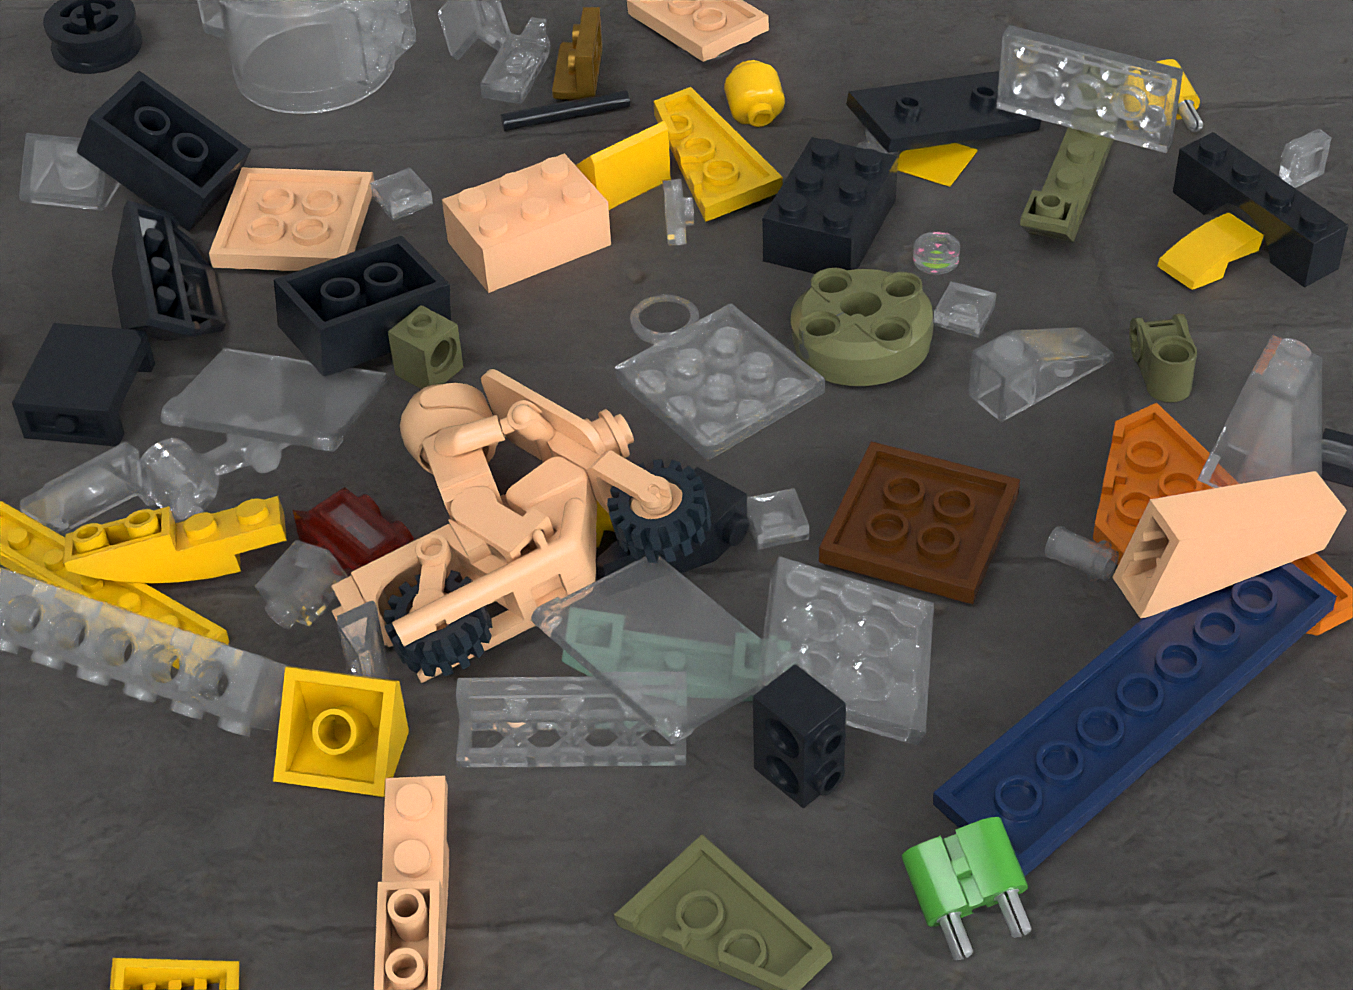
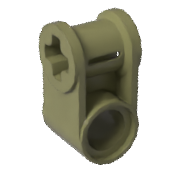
(1164, 356)

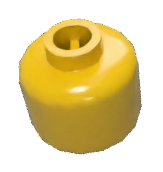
(754, 93)

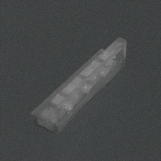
(562, 704)

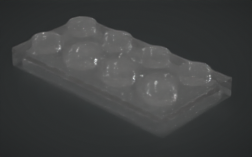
(1088, 88)

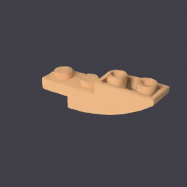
(412, 885)

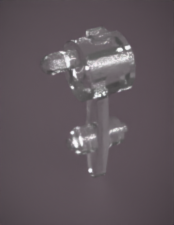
(189, 480)

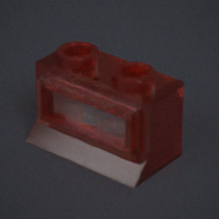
(351, 529)

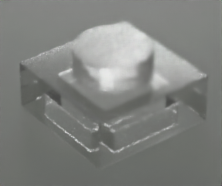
(1305, 158)
(401, 193)
(677, 212)
(964, 309)
(777, 518)

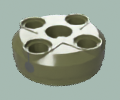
(862, 325)

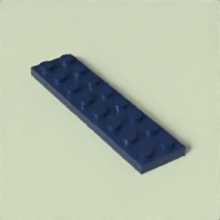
(1129, 710)

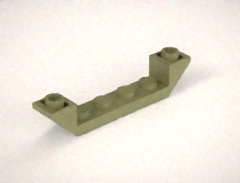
(1068, 188)

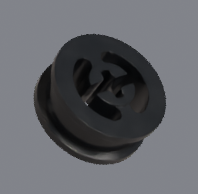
(81, 52)

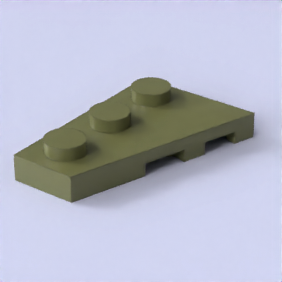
(724, 920)

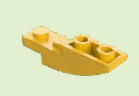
(158, 550)

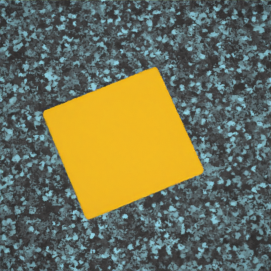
(936, 163)

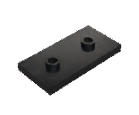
(936, 112)

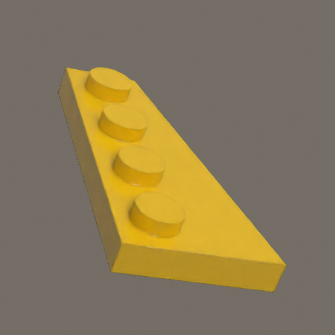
(713, 157)

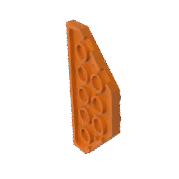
(1158, 459)

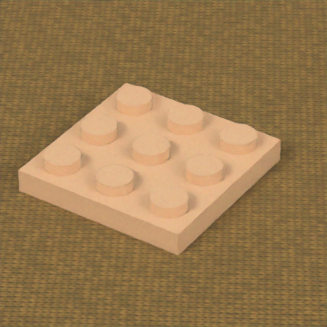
(291, 218)

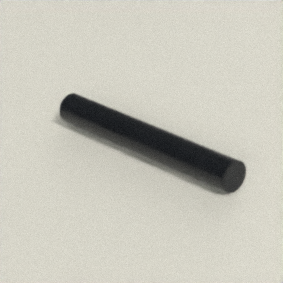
(565, 110)

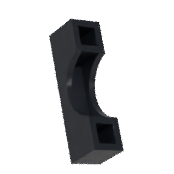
(1298, 232)

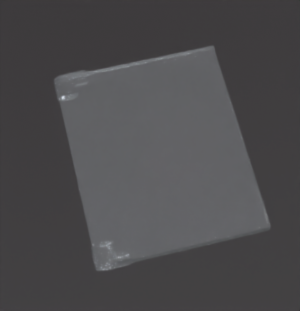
(274, 399)
(657, 645)

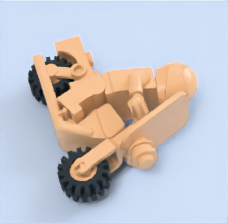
(517, 544)

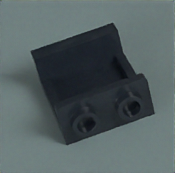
(81, 384)

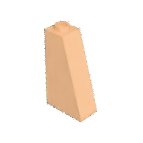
(1223, 536)

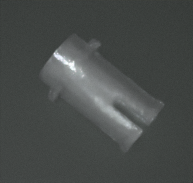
(1091, 557)

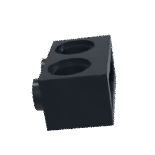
(799, 736)

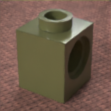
(425, 348)

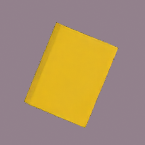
(630, 165)
(339, 731)

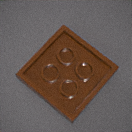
(920, 522)

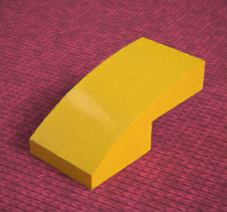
(1207, 250)

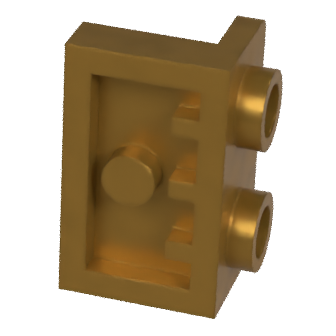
(580, 60)

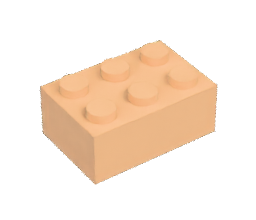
(527, 222)

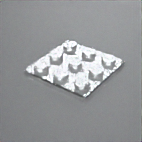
(720, 381)
(854, 641)

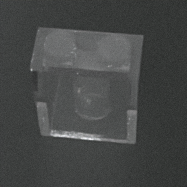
(1274, 420)

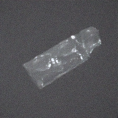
(517, 64)

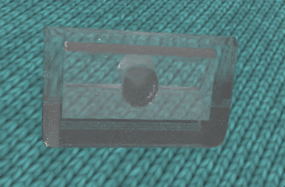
(363, 641)

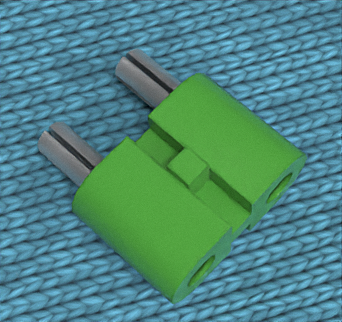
(964, 874)

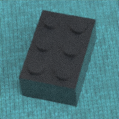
(162, 150)
(829, 207)
(348, 304)

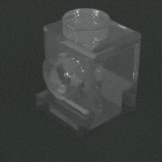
(300, 584)

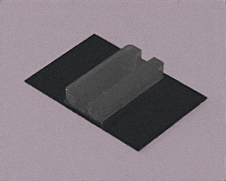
(1337, 457)

